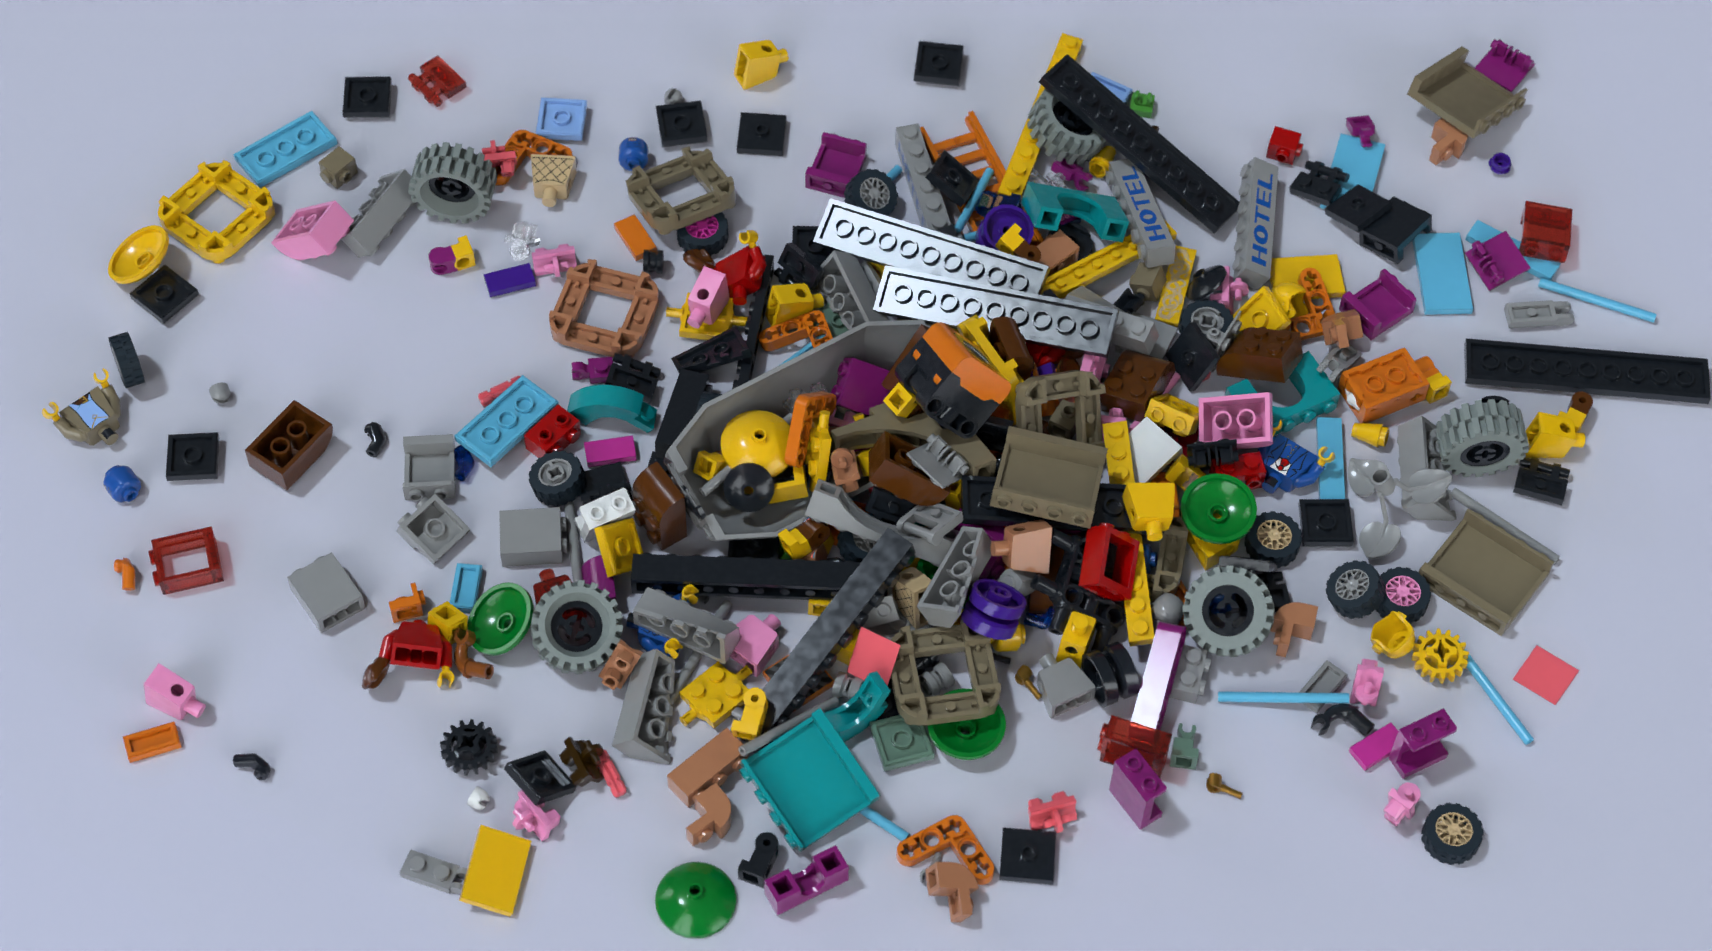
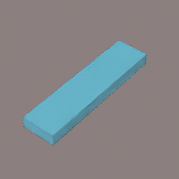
(1539, 267)
(1331, 480)

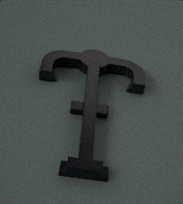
(697, 510)

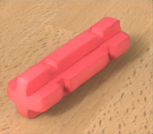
(487, 397)
(611, 775)

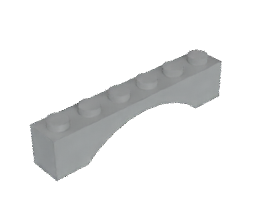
(834, 507)

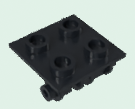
(1201, 453)
(604, 481)

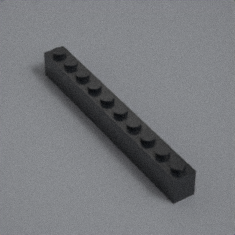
(741, 576)
(835, 628)

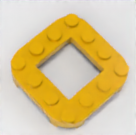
(216, 245)
(976, 331)

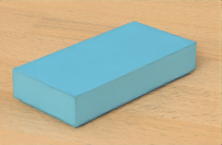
(466, 586)

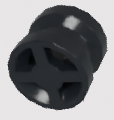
(653, 261)

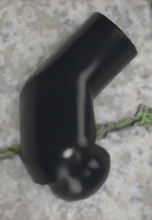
(377, 436)
(252, 760)

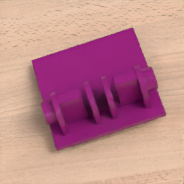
(1504, 65)
(1497, 260)

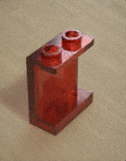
(1545, 231)

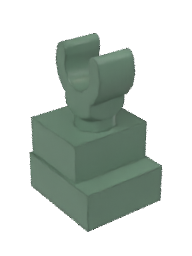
(1183, 753)

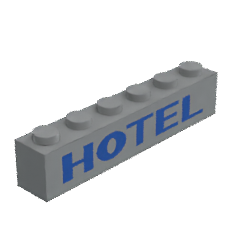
(916, 165)
(1146, 221)
(1255, 223)

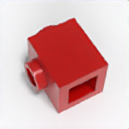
(1284, 145)

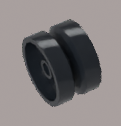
(1111, 673)

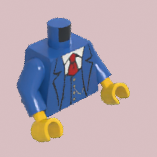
(1290, 464)
(651, 640)

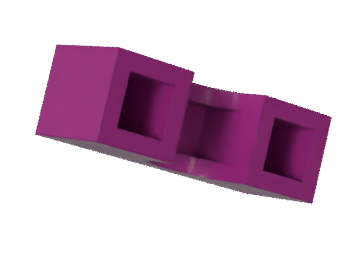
(790, 890)

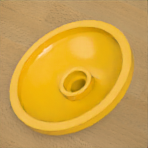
(139, 255)
(741, 446)

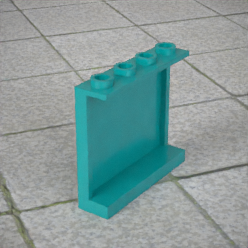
(809, 781)

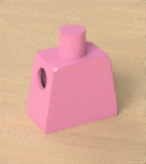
(707, 297)
(756, 642)
(171, 694)

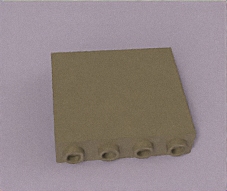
(1464, 94)
(1049, 477)
(1486, 572)

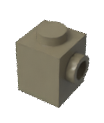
(337, 167)
(1148, 281)
(1062, 421)

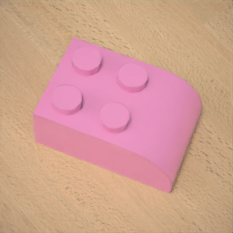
(313, 231)
(1237, 417)

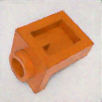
(408, 607)

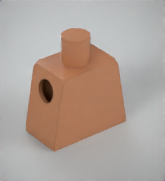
(1025, 546)

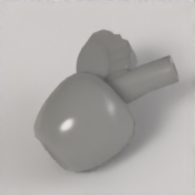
(1166, 609)

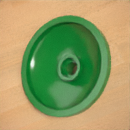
(1221, 496)
(501, 618)
(983, 739)
(700, 913)

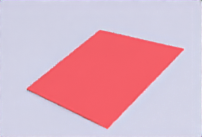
(873, 654)
(1546, 675)

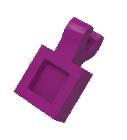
(1361, 127)
(1072, 172)
(596, 369)

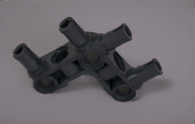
(1079, 598)

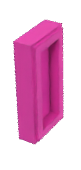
(610, 451)
(1374, 747)

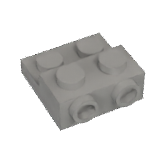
(432, 528)
(1188, 678)

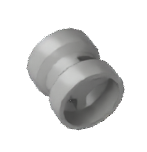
(937, 679)
(845, 685)

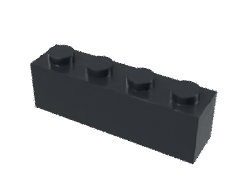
(681, 408)

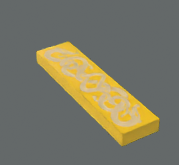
(1176, 286)

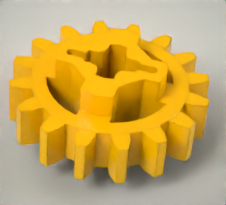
(1430, 660)

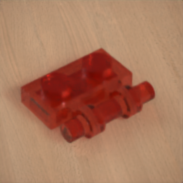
(443, 78)

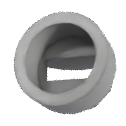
(676, 96)
(220, 392)

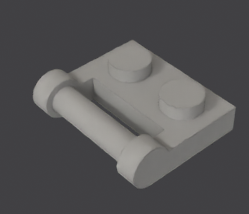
(937, 516)

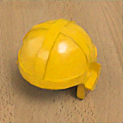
(1291, 298)
(1393, 636)

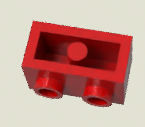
(553, 432)
(1248, 469)

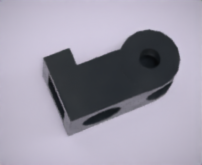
(761, 861)

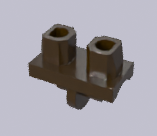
(585, 758)

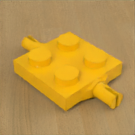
(705, 332)
(818, 449)
(714, 694)

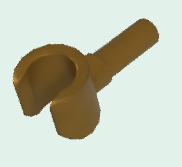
(1022, 677)
(1215, 785)

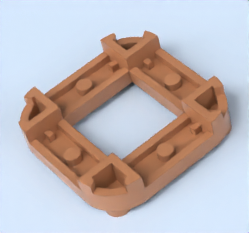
(597, 340)

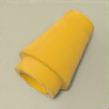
(1100, 162)
(1371, 433)

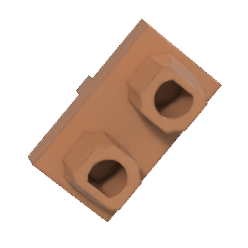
(845, 469)
(619, 665)

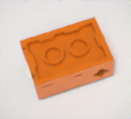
(1383, 386)

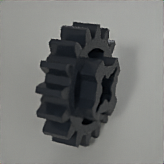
(467, 751)

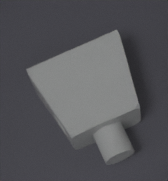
(1063, 685)

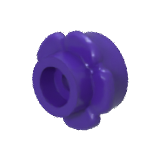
(1500, 163)

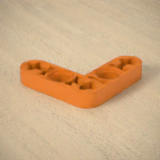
(523, 149)
(1315, 316)
(771, 339)
(805, 409)
(953, 840)

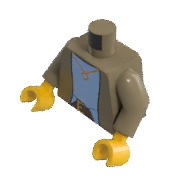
(91, 416)

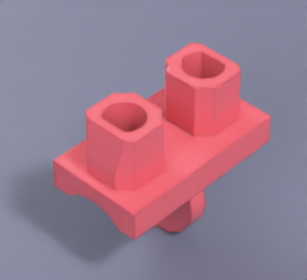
(500, 158)
(1052, 813)

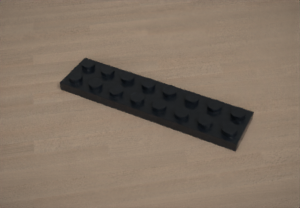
(976, 508)

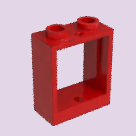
(1095, 559)

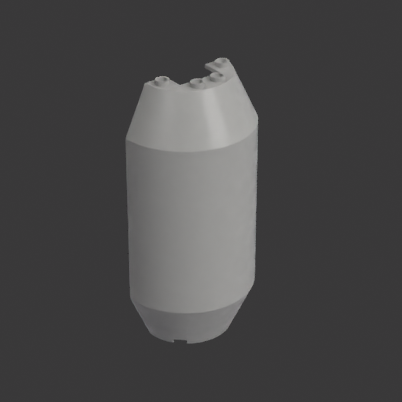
(871, 342)

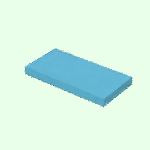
(285, 149)
(1358, 162)
(1442, 274)
(505, 421)

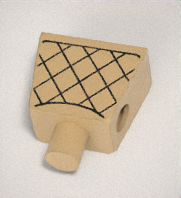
(552, 177)
(908, 594)

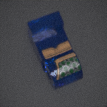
(990, 200)

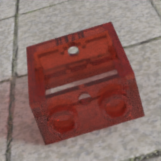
(181, 543)
(1125, 735)

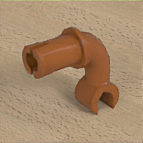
(467, 665)

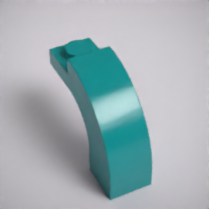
(612, 401)
(861, 709)

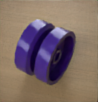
(999, 221)
(993, 609)

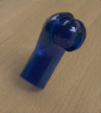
(464, 461)
(1037, 621)

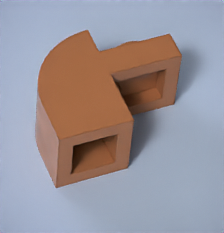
(1449, 142)
(1341, 328)
(1293, 620)
(715, 813)
(955, 882)

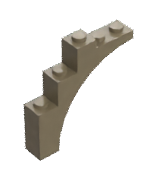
(914, 431)

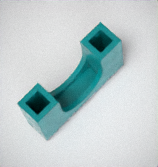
(1048, 203)
(1315, 389)

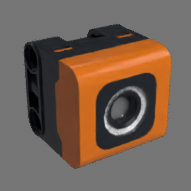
(952, 380)

